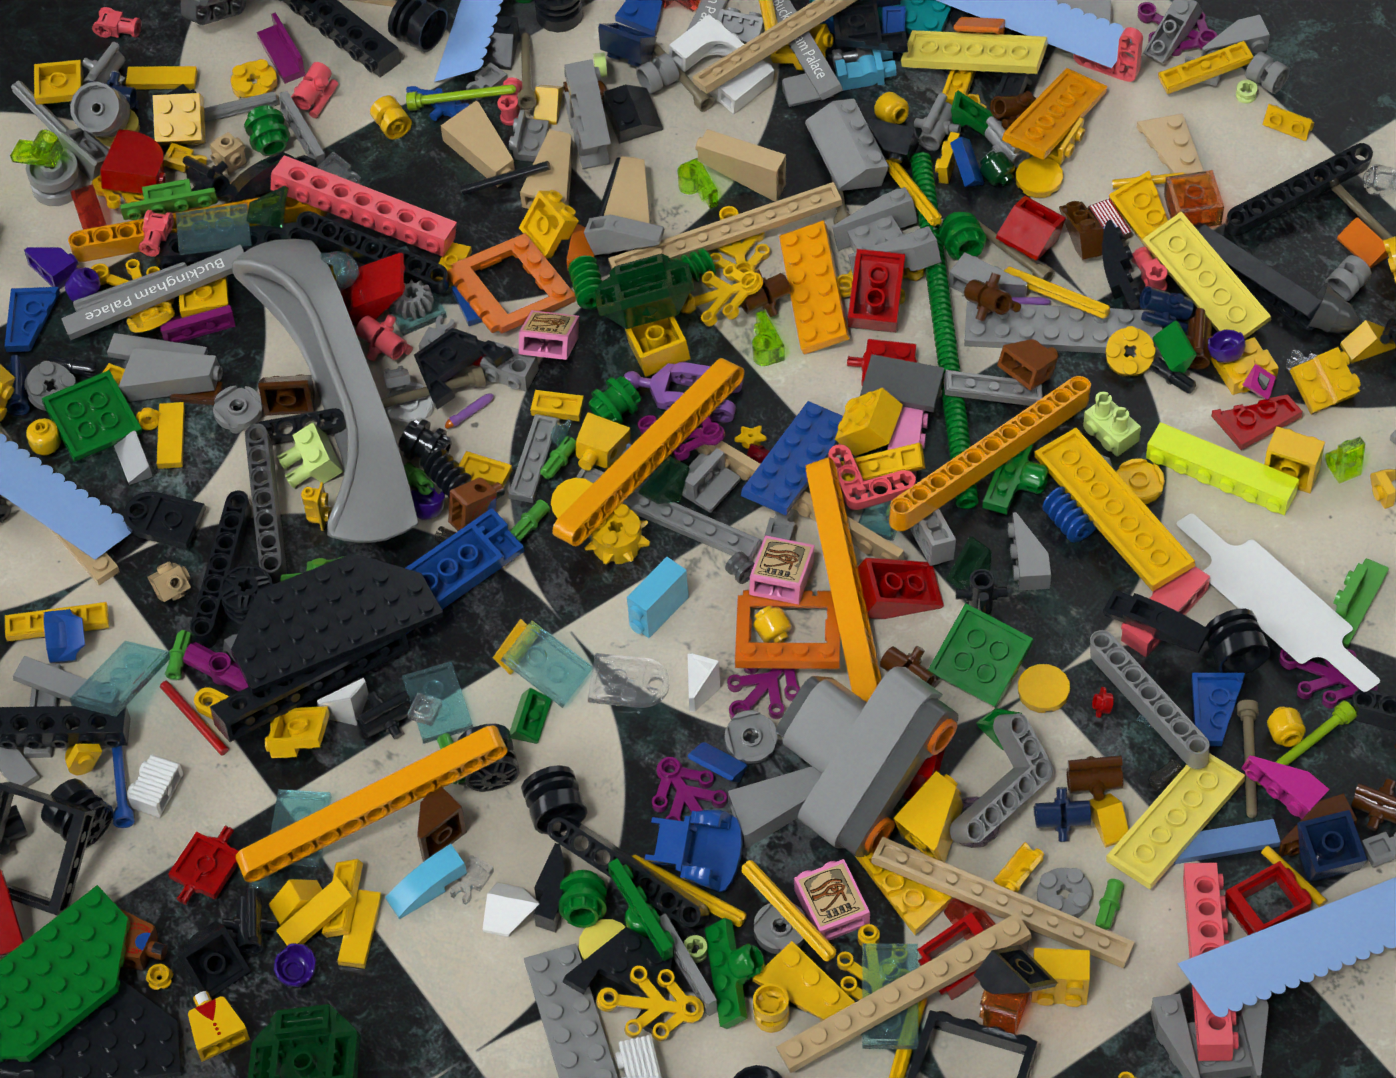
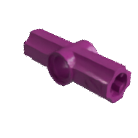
(209, 663)

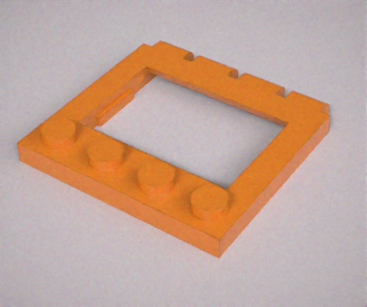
(485, 304)
(786, 654)

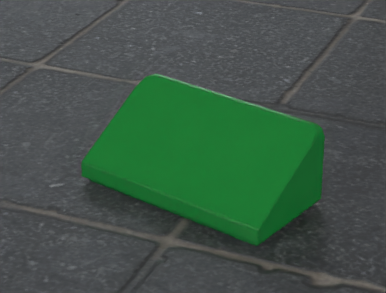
(1175, 347)
(530, 716)

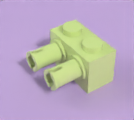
(1111, 425)
(317, 456)

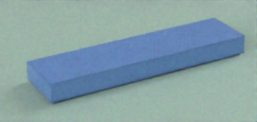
(1231, 841)

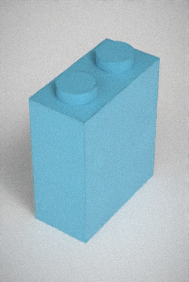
(657, 597)

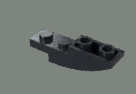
(257, 178)
(1117, 266)
(1157, 619)

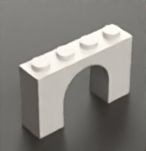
(712, 38)

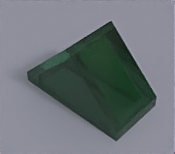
(269, 209)
(666, 483)
(972, 557)

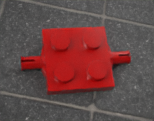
(883, 348)
(205, 865)

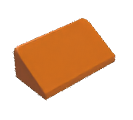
(980, 25)
(1363, 242)
(578, 245)

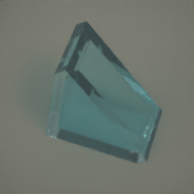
(877, 520)

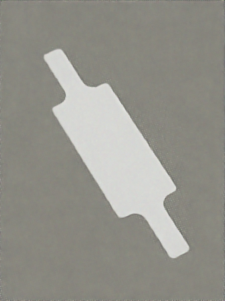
(1280, 602)

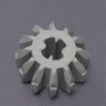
(414, 301)

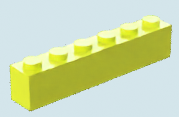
(1222, 468)

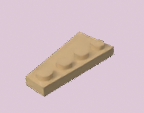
(1172, 143)

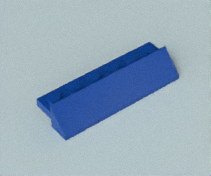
(468, 557)

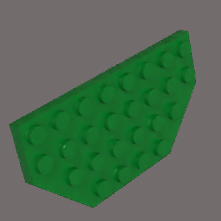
(60, 975)

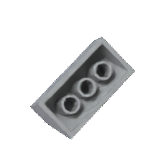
(847, 146)

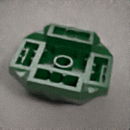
(644, 290)
(306, 1045)

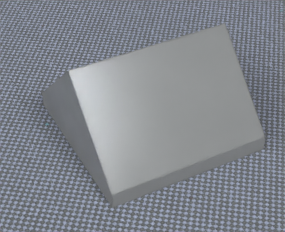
(87, 149)

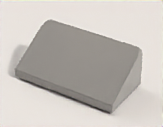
(799, 90)
(133, 459)

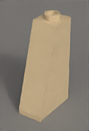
(477, 141)
(558, 151)
(744, 162)
(629, 191)

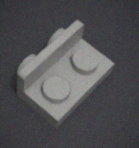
(741, 24)
(528, 137)

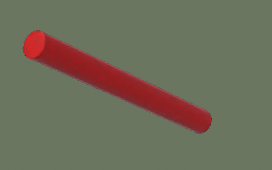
(194, 718)

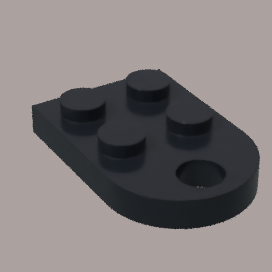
(164, 518)

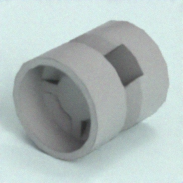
(1266, 71)
(659, 72)
(1349, 276)

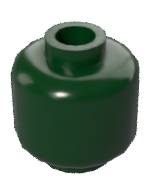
(997, 168)

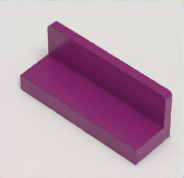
(282, 51)
(197, 325)

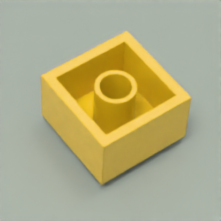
(179, 119)
(658, 344)
(868, 421)
(1296, 456)
(1071, 972)

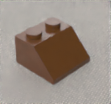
(287, 394)
(439, 822)

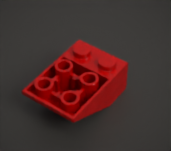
(375, 288)

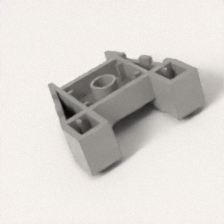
(586, 113)
(878, 229)
(1181, 1044)

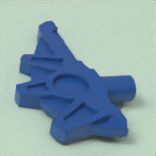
(445, 108)

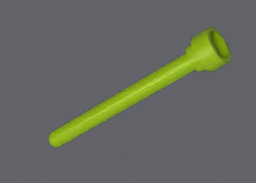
(415, 100)
(1342, 714)

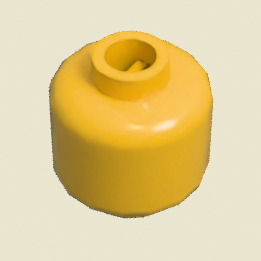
(891, 108)
(43, 436)
(772, 625)
(1286, 726)

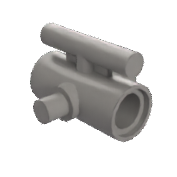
(109, 62)
(936, 124)
(994, 134)

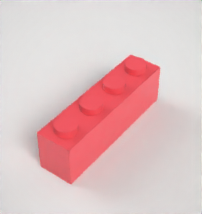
(1177, 594)

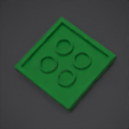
(91, 415)
(981, 655)

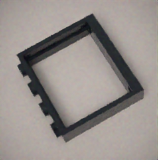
(72, 853)
(973, 1030)

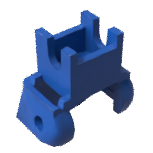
(703, 851)

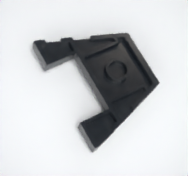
(860, 27)
(452, 354)
(617, 960)

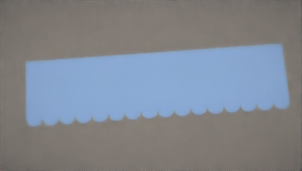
(1061, 25)
(468, 38)
(58, 502)
(1295, 950)

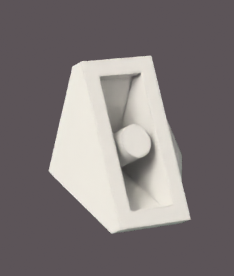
(702, 680)
(346, 702)
(506, 908)

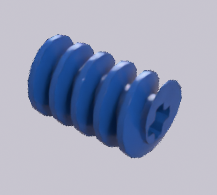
(1068, 515)

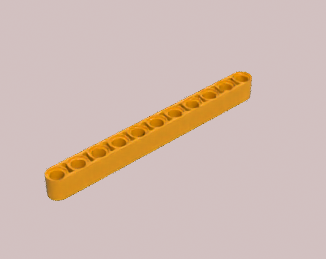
(126, 236)
(648, 452)
(989, 453)
(844, 577)
(371, 803)

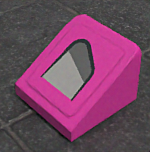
(1260, 382)

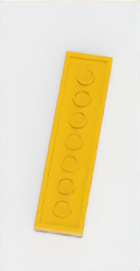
(1115, 509)

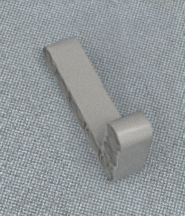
(1029, 774)

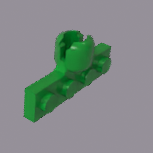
(1012, 476)
(640, 915)
(730, 971)

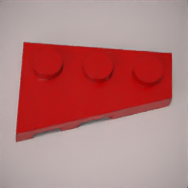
(1254, 422)

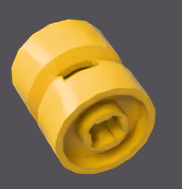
(390, 117)
(771, 1007)

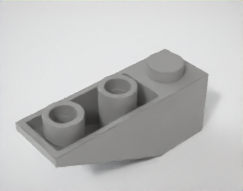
(1173, 29)
(1248, 29)
(616, 233)
(972, 267)
(1032, 559)

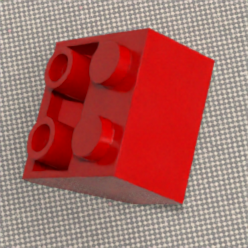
(1031, 228)

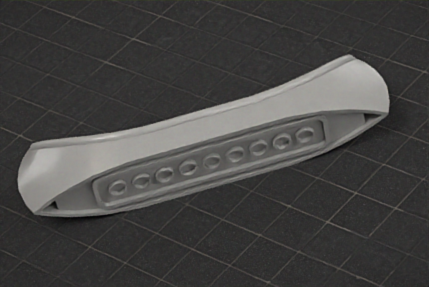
(307, 302)

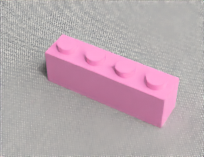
(909, 429)

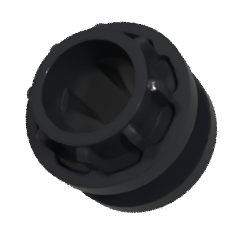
(421, 442)

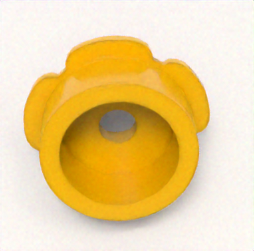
(148, 418)
(156, 971)

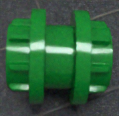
(267, 130)
(962, 234)
(615, 400)
(582, 898)

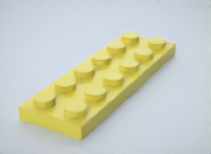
(975, 52)
(1205, 277)
(1174, 820)

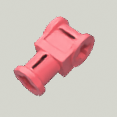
(115, 23)
(509, 103)
(155, 230)
(1151, 270)

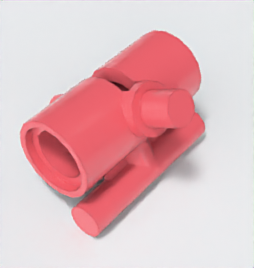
(314, 89)
(382, 338)

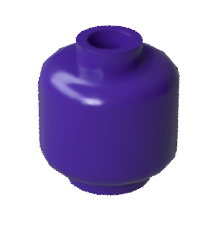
(82, 283)

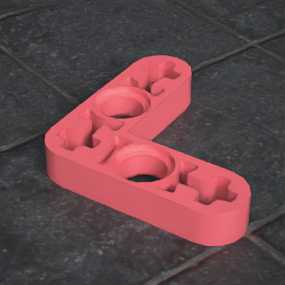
(1119, 69)
(859, 487)

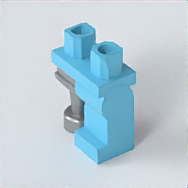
(864, 67)

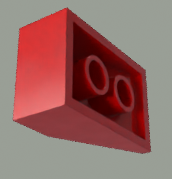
(876, 290)
(898, 587)

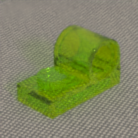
(42, 151)
(695, 179)
(766, 345)
(1346, 460)

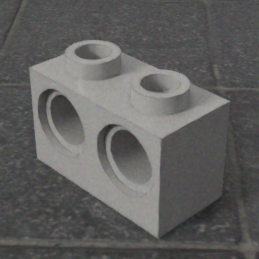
(516, 372)
(935, 538)

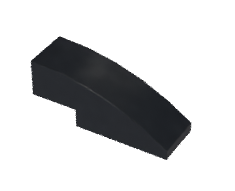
(549, 892)

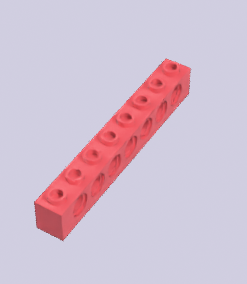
(364, 206)
(1205, 920)

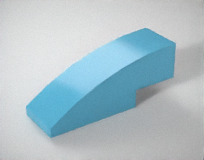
(426, 881)

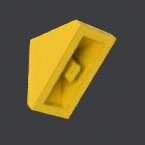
(548, 102)
(1365, 342)
(1109, 819)
(292, 898)

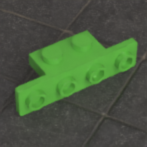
(168, 198)
(1358, 594)

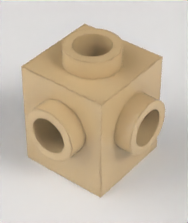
(229, 150)
(161, 581)

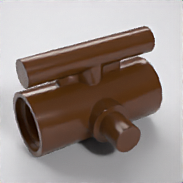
(1009, 108)
(766, 297)
(989, 297)
(1198, 333)
(894, 657)
(1095, 775)
(1377, 803)

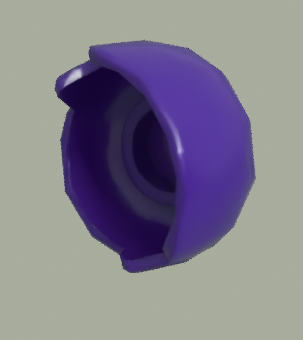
(1226, 345)
(429, 505)
(295, 965)

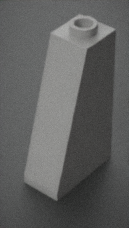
(164, 373)
(771, 803)

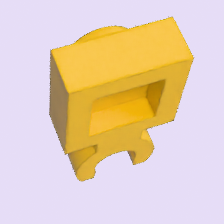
(175, 155)

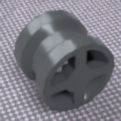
(740, 567)

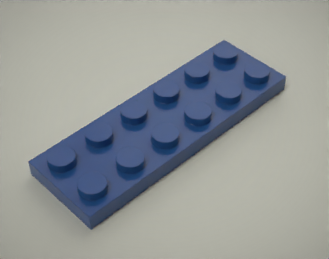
(782, 473)

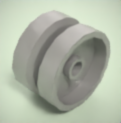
(100, 109)
(53, 184)

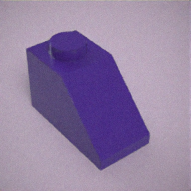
(51, 264)

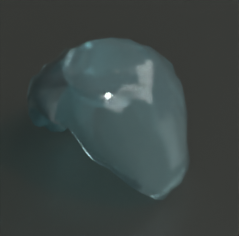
(344, 268)

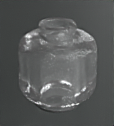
(1380, 180)

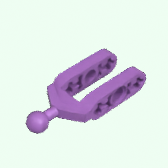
(683, 374)

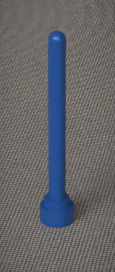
(123, 815)

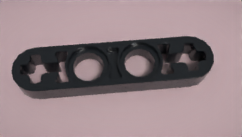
(299, 421)

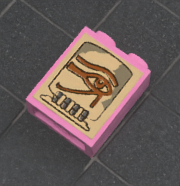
(548, 335)
(781, 570)
(832, 899)

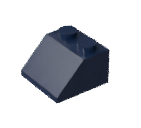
(626, 43)
(1330, 846)

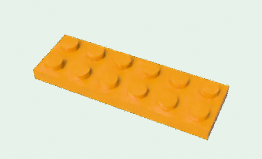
(1054, 113)
(814, 287)

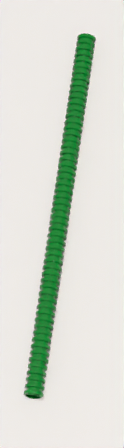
(944, 328)

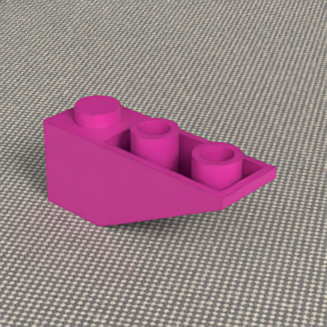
(1290, 785)

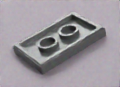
(909, 382)

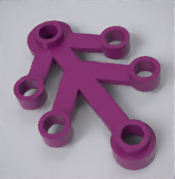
(1148, 14)
(709, 435)
(1330, 677)
(764, 682)
(685, 793)

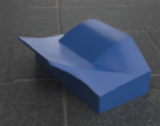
(63, 635)

